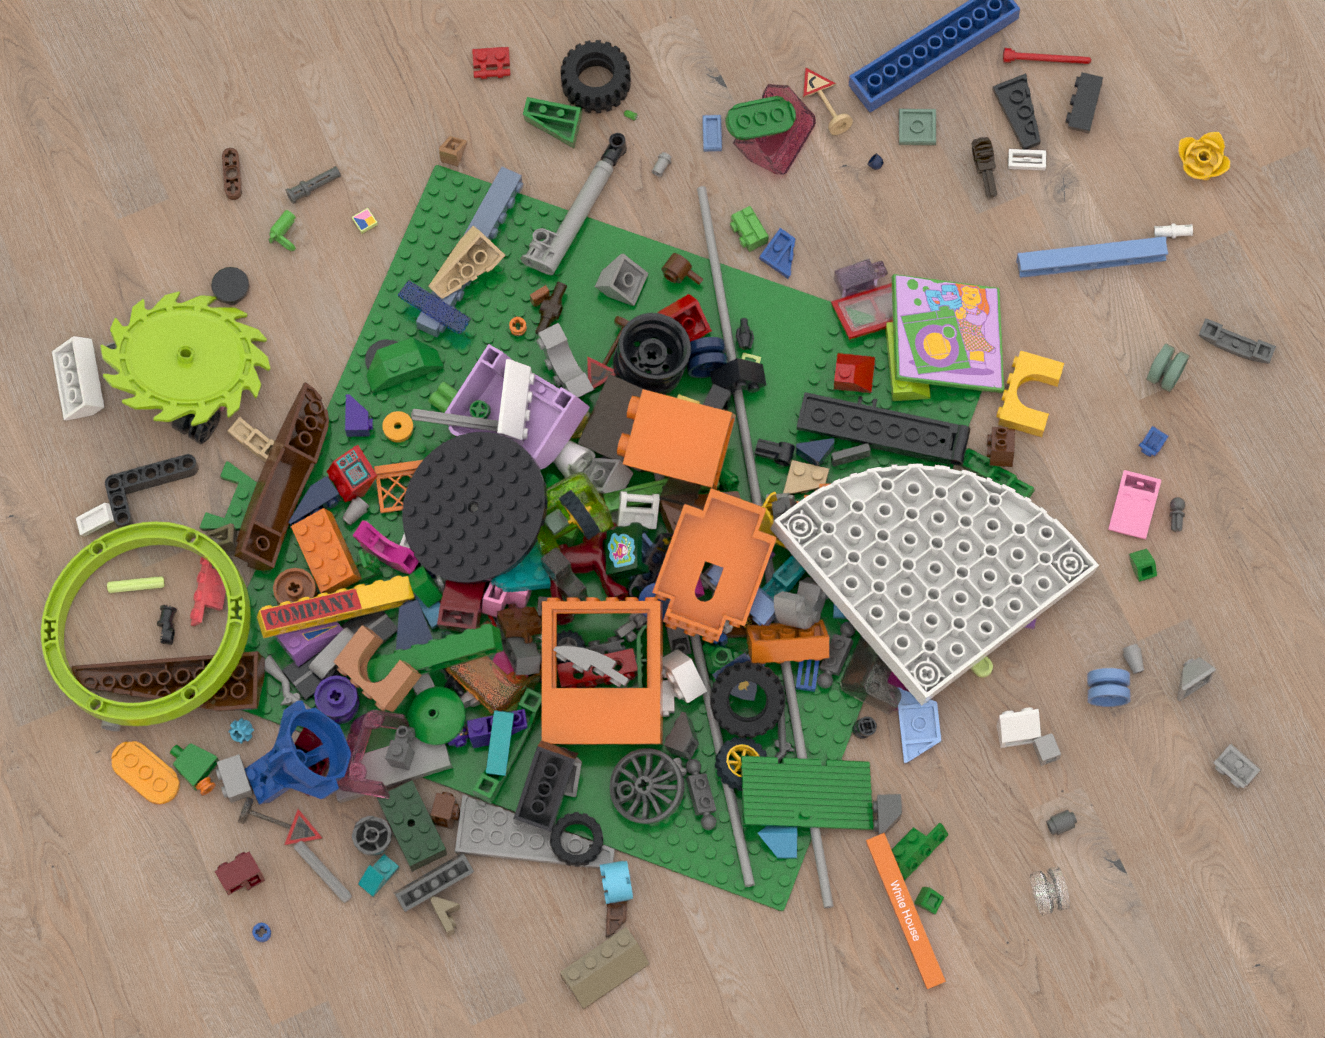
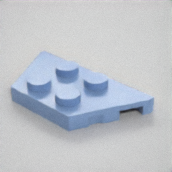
(917, 725)

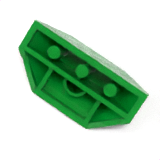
(402, 363)

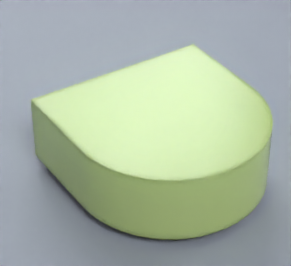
(983, 667)

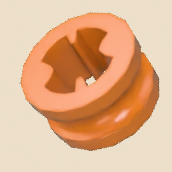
(522, 330)
(205, 786)

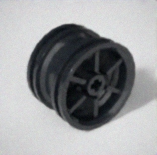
(652, 353)

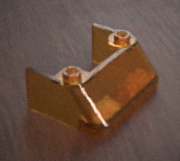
(491, 684)

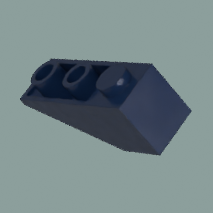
(318, 496)

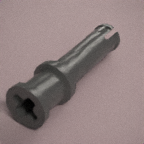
(333, 173)

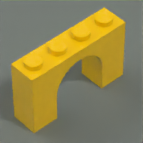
(1027, 368)

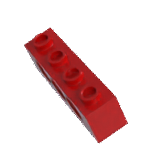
(624, 658)

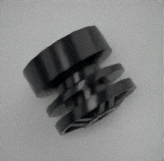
(199, 432)

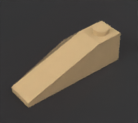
(468, 260)

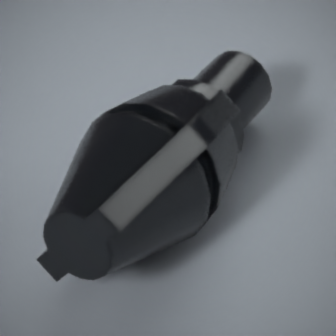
(744, 335)

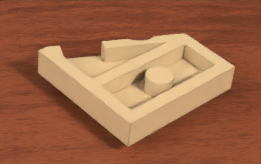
(805, 477)

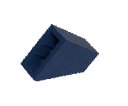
(411, 626)

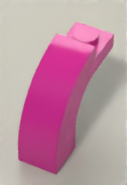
(388, 552)

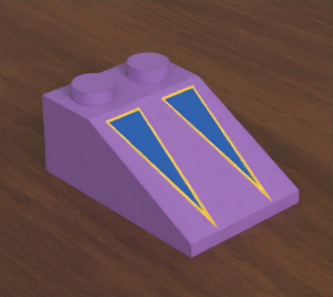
(306, 643)

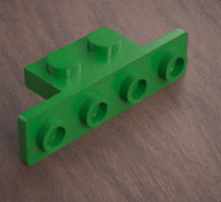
(916, 848)

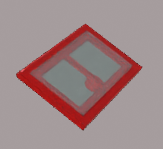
(865, 311)

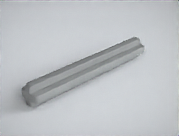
(322, 871)

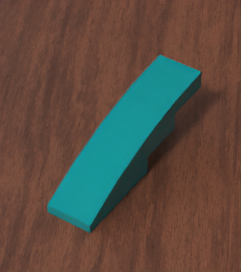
(784, 578)

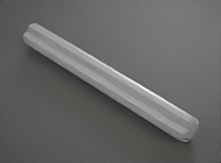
(454, 420)

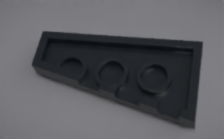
(1018, 108)

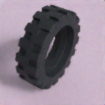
(571, 819)

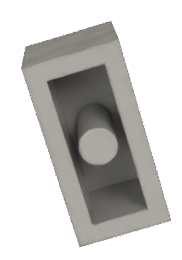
(234, 778)

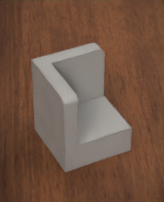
(1046, 749)

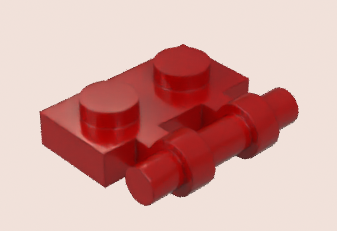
(490, 58)

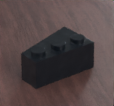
(1084, 102)

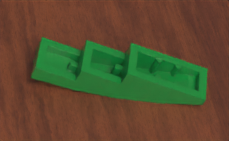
(981, 466)

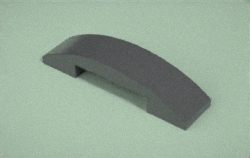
(1235, 343)

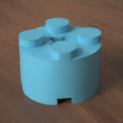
(616, 882)

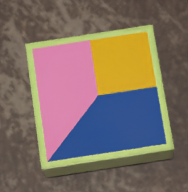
(364, 221)

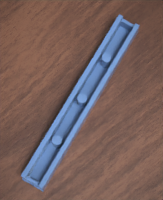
(1092, 257)

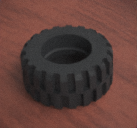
(592, 55)
(754, 725)

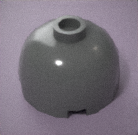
(371, 836)

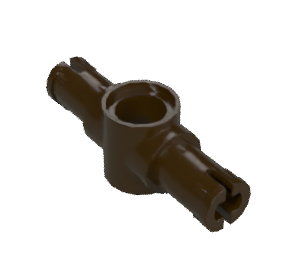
(551, 307)

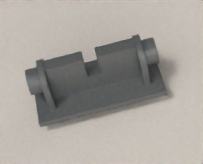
(612, 645)

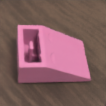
(1134, 504)

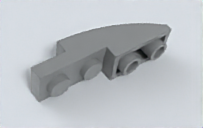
(585, 658)

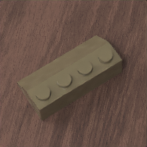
(604, 968)

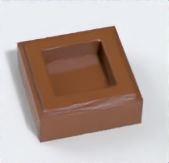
(538, 296)

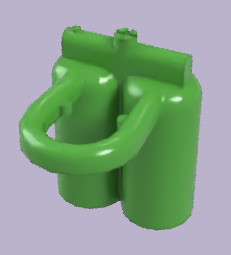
(280, 228)
(443, 397)

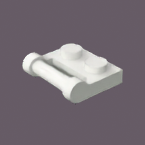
(645, 516)

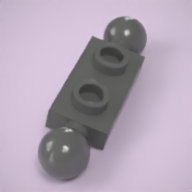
(838, 652)
(701, 794)

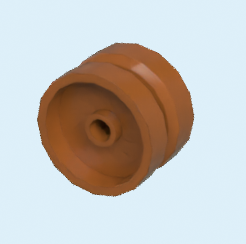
(293, 581)

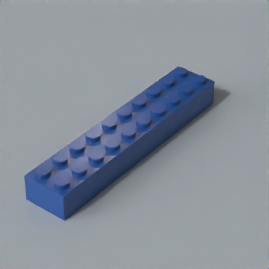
(930, 50)

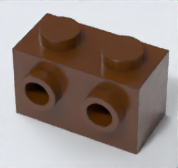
(1001, 446)
(445, 810)

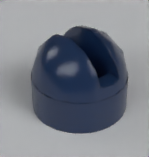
(875, 162)

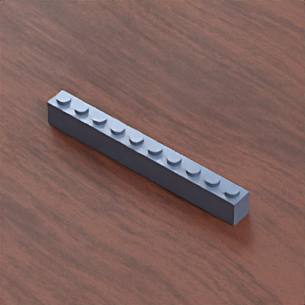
(487, 220)

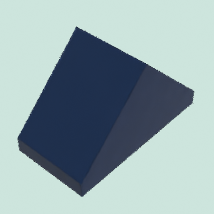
(815, 451)

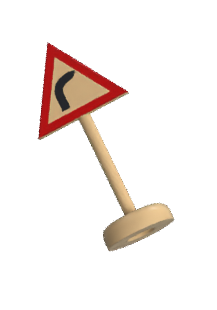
(816, 83)

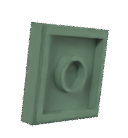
(917, 126)

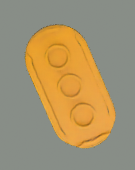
(145, 772)

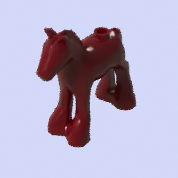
(586, 558)

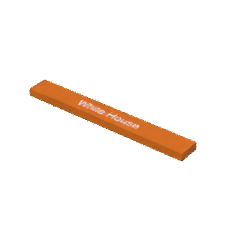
(905, 911)

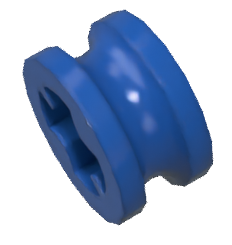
(257, 927)

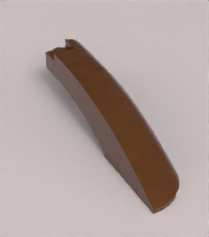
(282, 480)

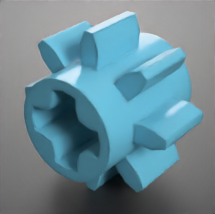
(241, 730)

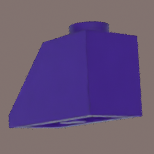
(357, 419)

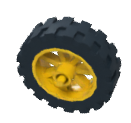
(579, 514)
(722, 763)

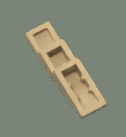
(251, 438)

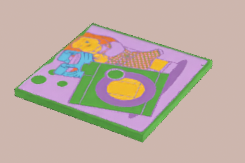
(947, 333)

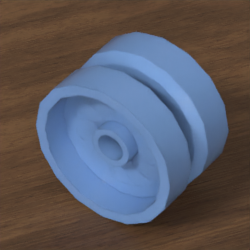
(1108, 687)

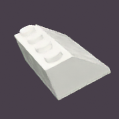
(77, 378)
(515, 401)

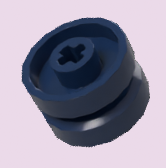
(706, 356)

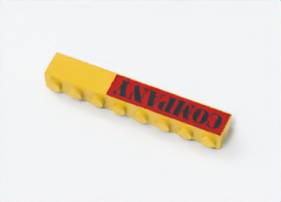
(334, 607)

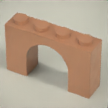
(354, 662)

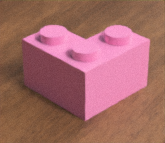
(496, 599)

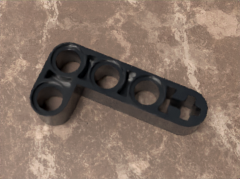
(654, 568)

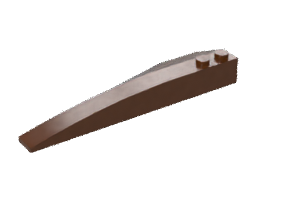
(165, 676)

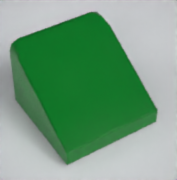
(929, 900)

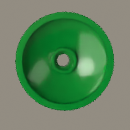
(448, 718)

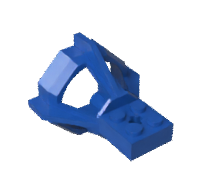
(288, 767)

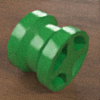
(476, 409)

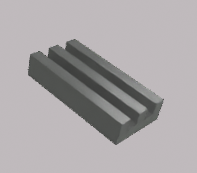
(850, 455)

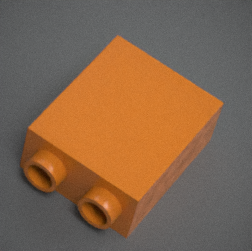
(676, 438)

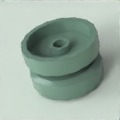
(1165, 366)

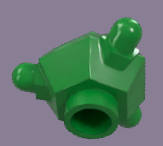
(718, 656)

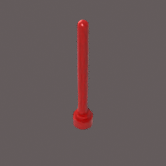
(1010, 55)

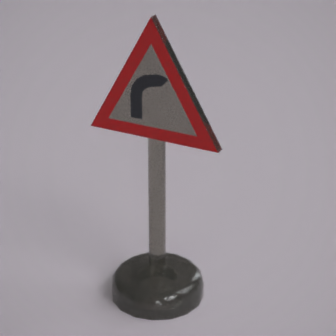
(299, 830)

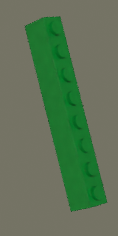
(440, 653)

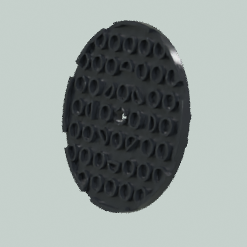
(509, 515)

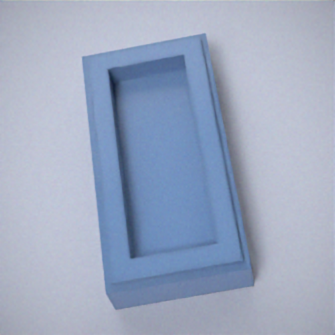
(712, 133)

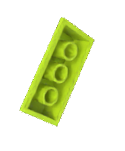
(902, 389)

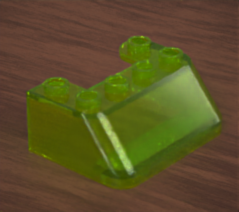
(587, 494)

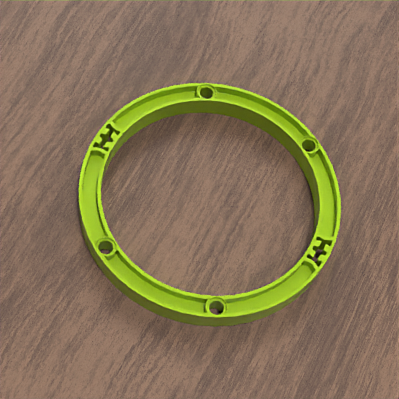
(85, 564)

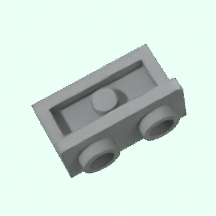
(1236, 766)

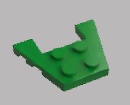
(239, 502)

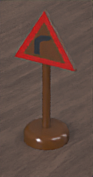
(599, 371)

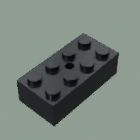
(539, 803)

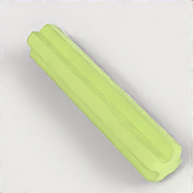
(135, 584)

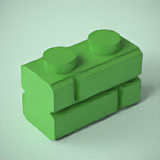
(749, 229)

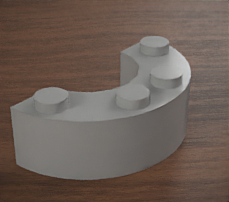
(562, 362)
(800, 609)

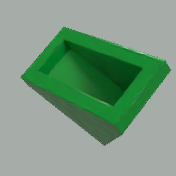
(425, 587)

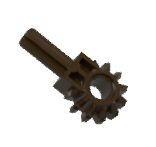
(985, 163)

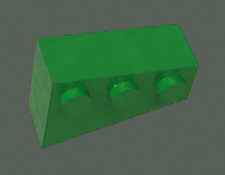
(554, 118)

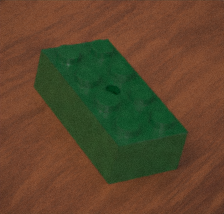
(418, 843)

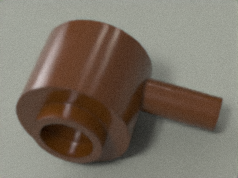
(678, 268)

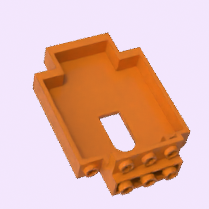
(725, 536)

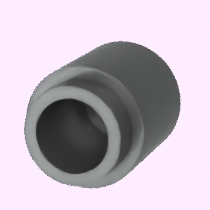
(1061, 822)

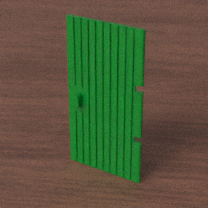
(806, 793)

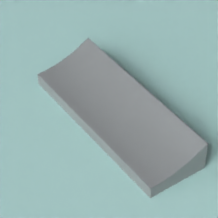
(426, 761)

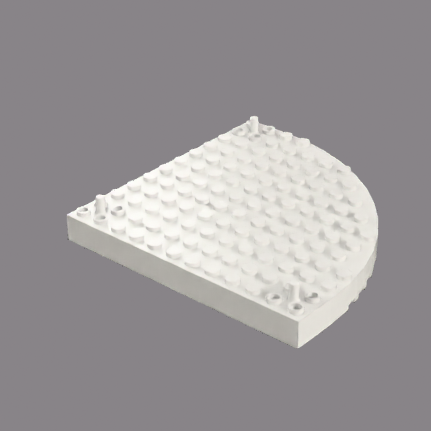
(932, 564)

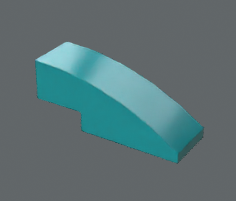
(499, 742)

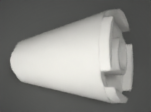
(573, 459)

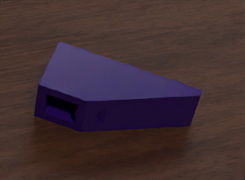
(481, 728)

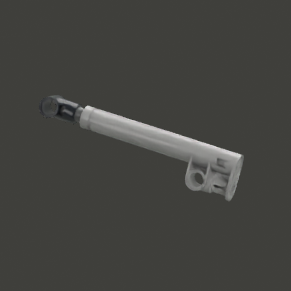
(547, 254)

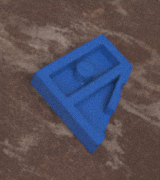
(779, 253)

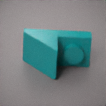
(378, 875)

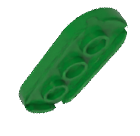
(760, 118)

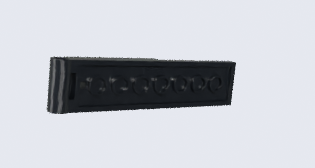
(884, 429)

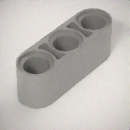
(323, 664)

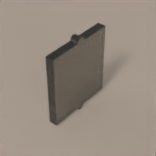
(680, 492)

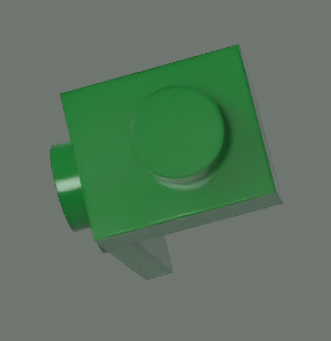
(368, 565)

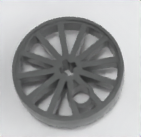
(651, 790)

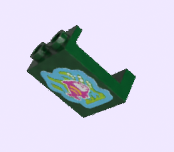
(625, 551)

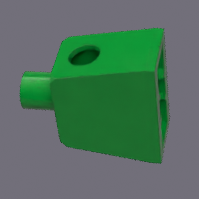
(193, 763)

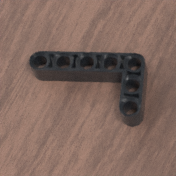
(144, 482)

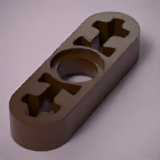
(226, 168)

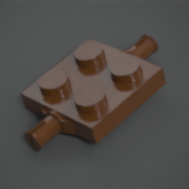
(520, 622)

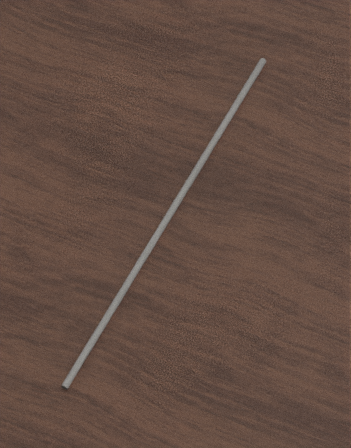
(718, 743)

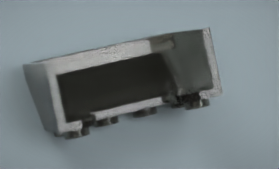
(868, 677)

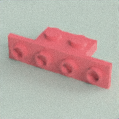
(209, 592)

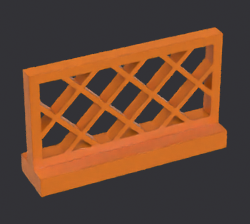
(391, 471)

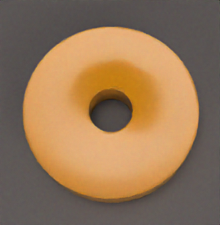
(394, 419)

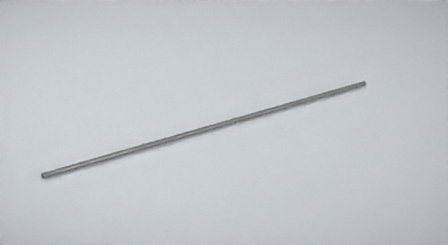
(756, 499)

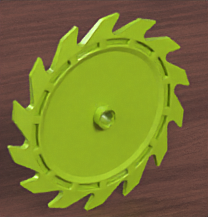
(185, 358)

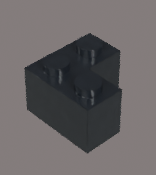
(739, 375)

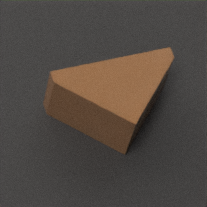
(452, 150)

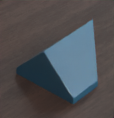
(780, 840)

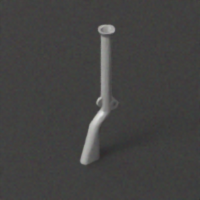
(274, 670)

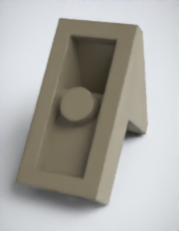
(443, 908)

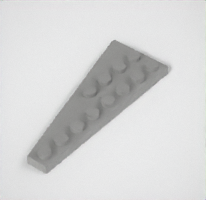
(494, 833)

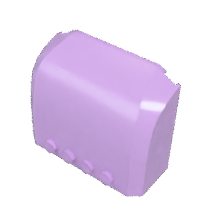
(552, 412)

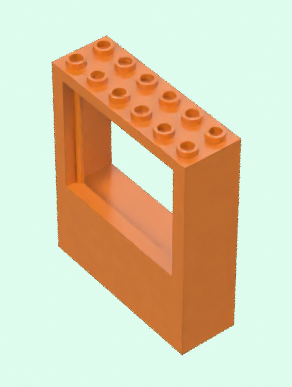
(602, 713)

